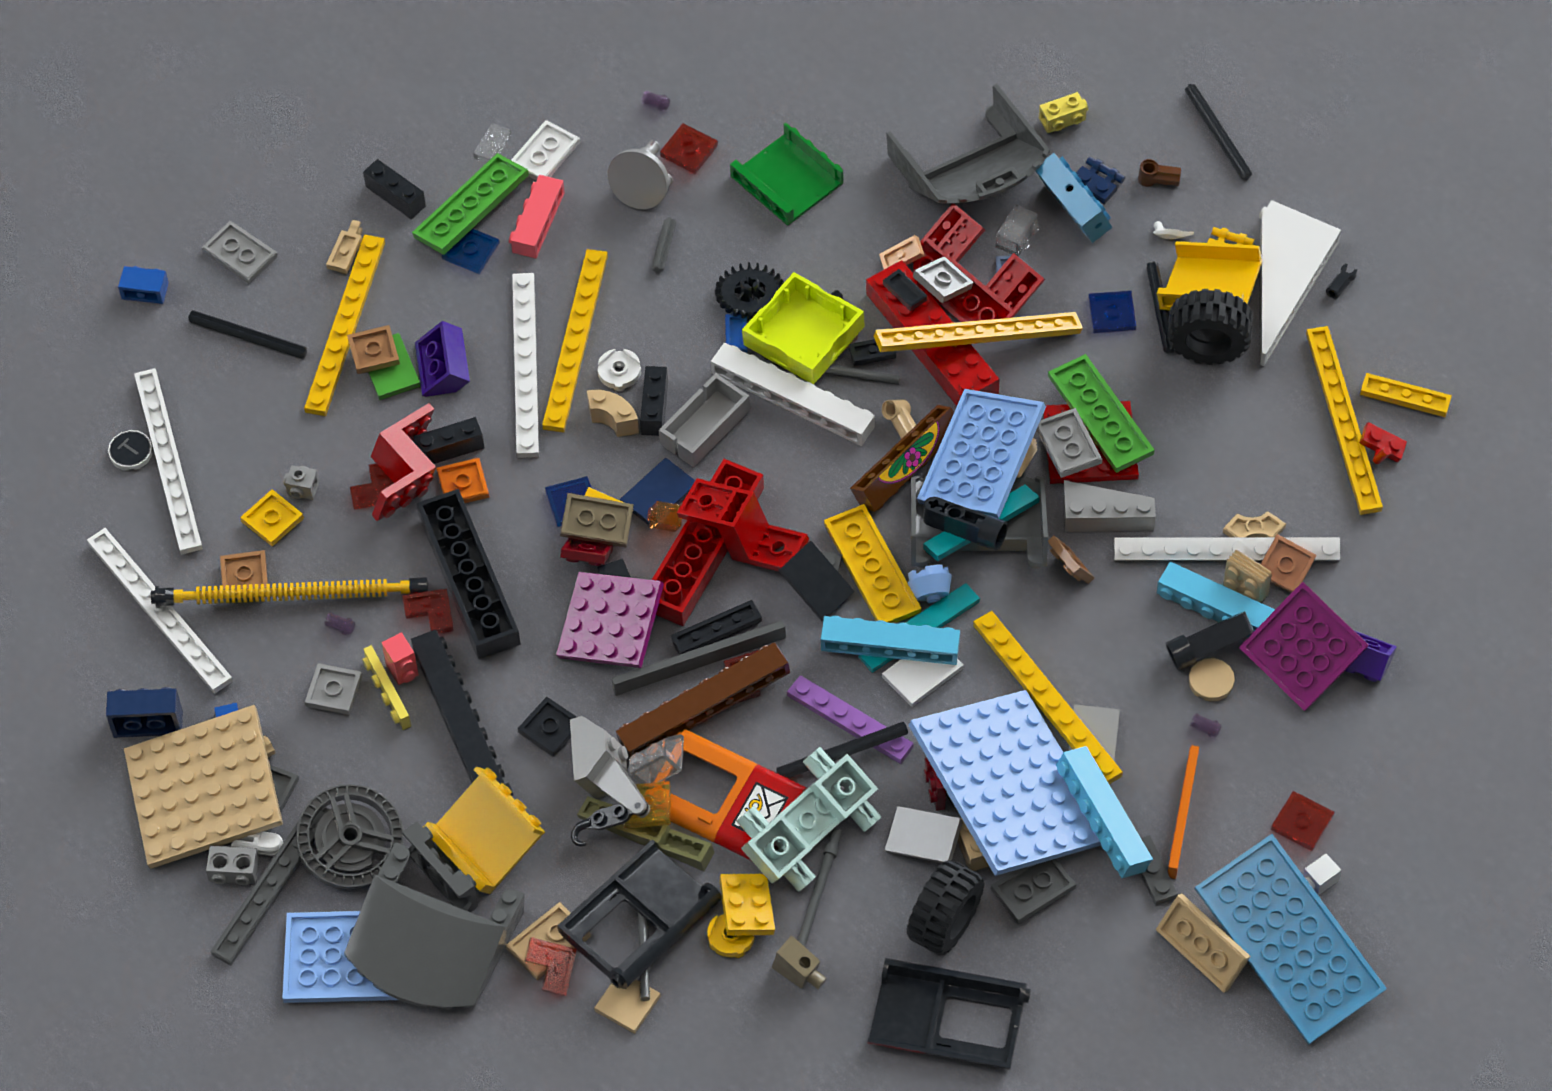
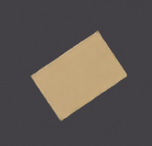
(544, 929)

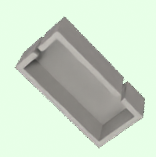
(702, 425)

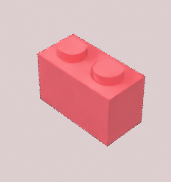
(400, 658)

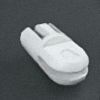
(265, 842)

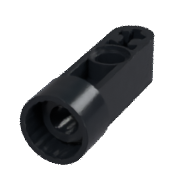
(965, 523)
(1187, 649)

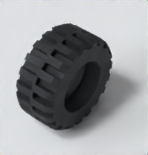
(1210, 326)
(945, 907)

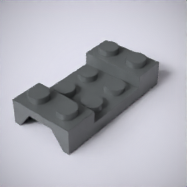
(457, 886)

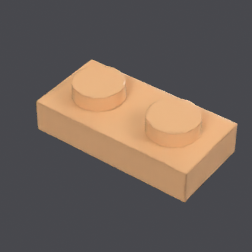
(907, 250)

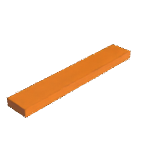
(1183, 811)

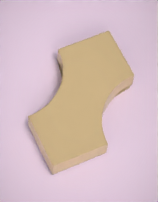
(1261, 526)

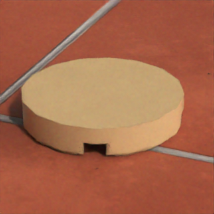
(1211, 679)

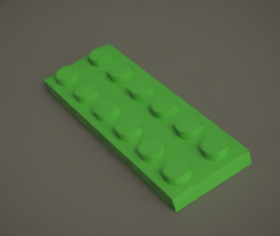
(470, 203)
(1101, 413)

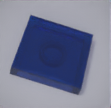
(472, 251)
(1112, 311)
(558, 495)

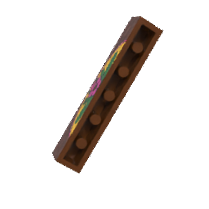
(903, 460)

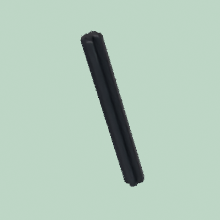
(1162, 315)

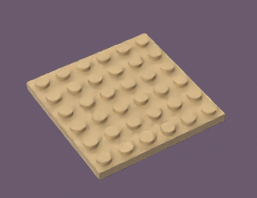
(202, 786)

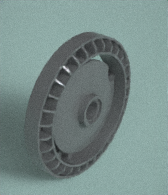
(344, 819)

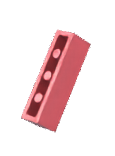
(537, 216)

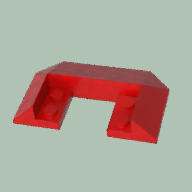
(1003, 294)

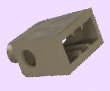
(798, 964)

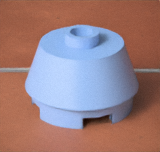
(930, 583)

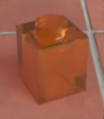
(664, 516)

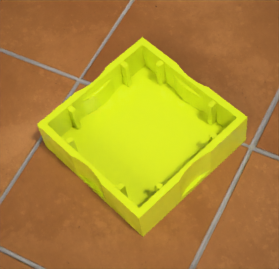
(803, 328)

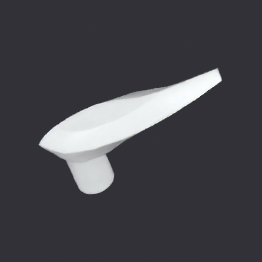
(1169, 233)

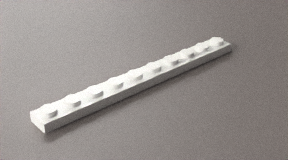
(525, 366)
(168, 461)
(1216, 548)
(165, 617)

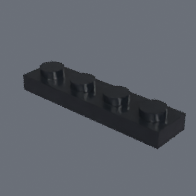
(717, 627)

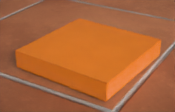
(466, 477)

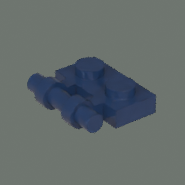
(1101, 188)

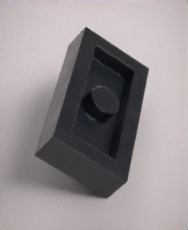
(868, 352)

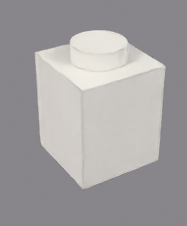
(1322, 874)

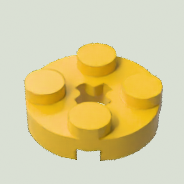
(726, 946)

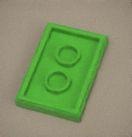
(396, 378)

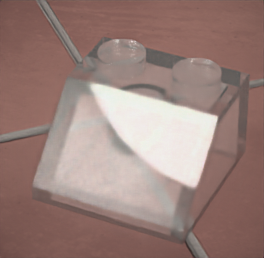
(657, 761)

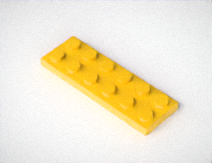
(872, 565)

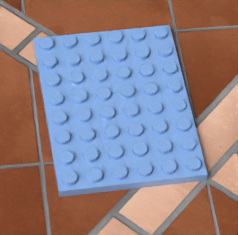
(1005, 781)

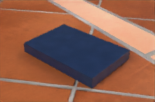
(663, 483)

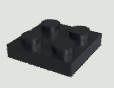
(548, 726)

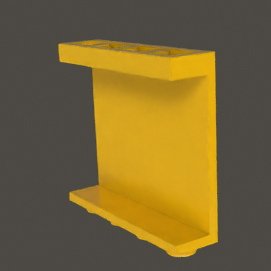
(1211, 267)
(486, 831)

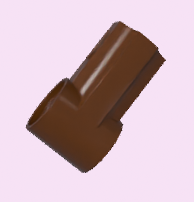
(1153, 173)

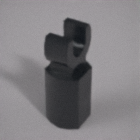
(1340, 282)

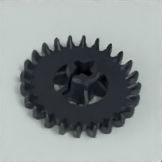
(746, 283)

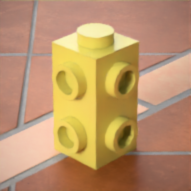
(1063, 112)

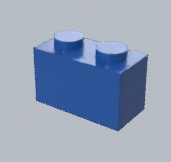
(143, 284)

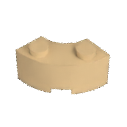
(612, 411)

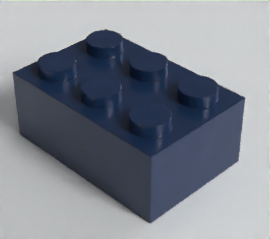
(144, 712)

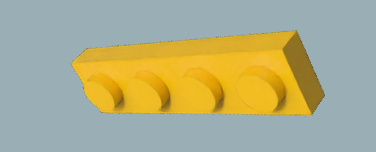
(1405, 395)

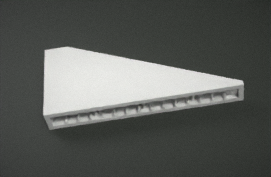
(1292, 256)

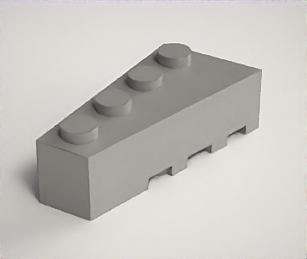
(1105, 510)

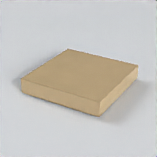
(625, 1006)

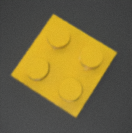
(272, 517)

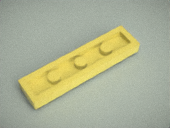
(389, 693)

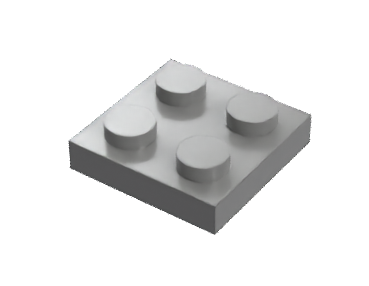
(943, 279)
(333, 689)

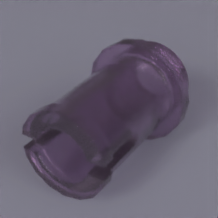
(656, 100)
(342, 624)
(1206, 725)

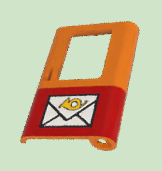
(753, 787)

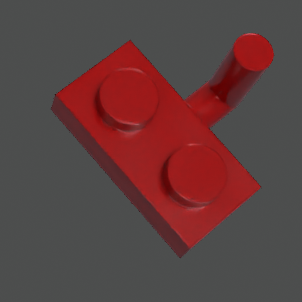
(1383, 443)

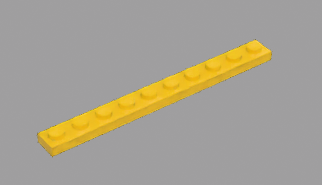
(344, 324)
(977, 332)
(575, 341)
(1344, 420)
(1044, 693)

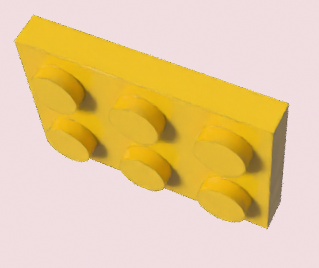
(746, 904)

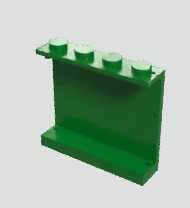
(788, 175)

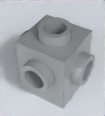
(301, 482)

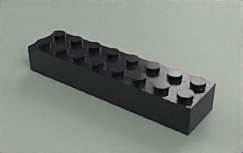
(468, 574)

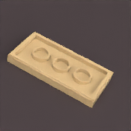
(1202, 943)

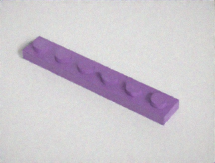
(846, 716)

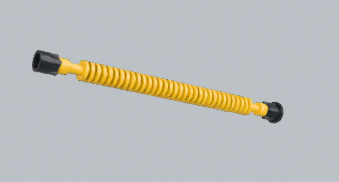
(169, 596)

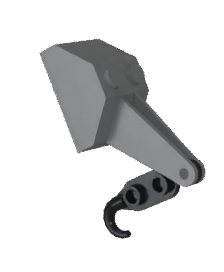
(601, 771)

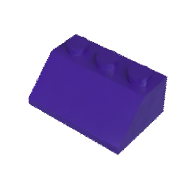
(442, 360)
(1374, 660)

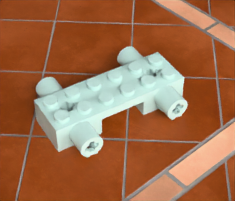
(809, 818)

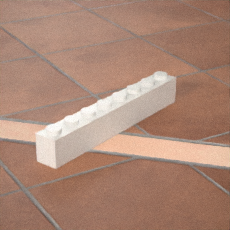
(793, 394)

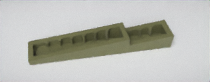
(670, 842)

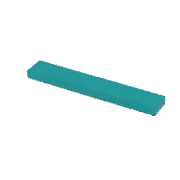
(1016, 503)
(934, 616)

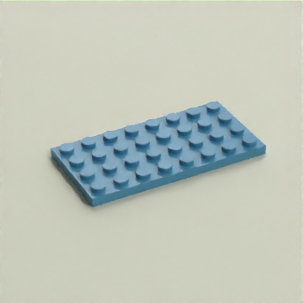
(1290, 938)

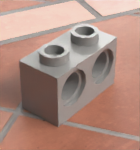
(233, 859)

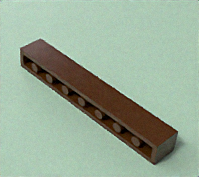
(705, 700)

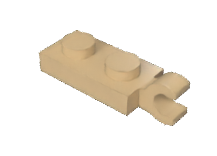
(345, 248)

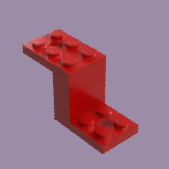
(403, 463)
(741, 524)

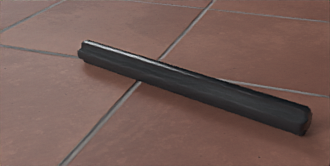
(1218, 132)
(247, 334)
(850, 748)

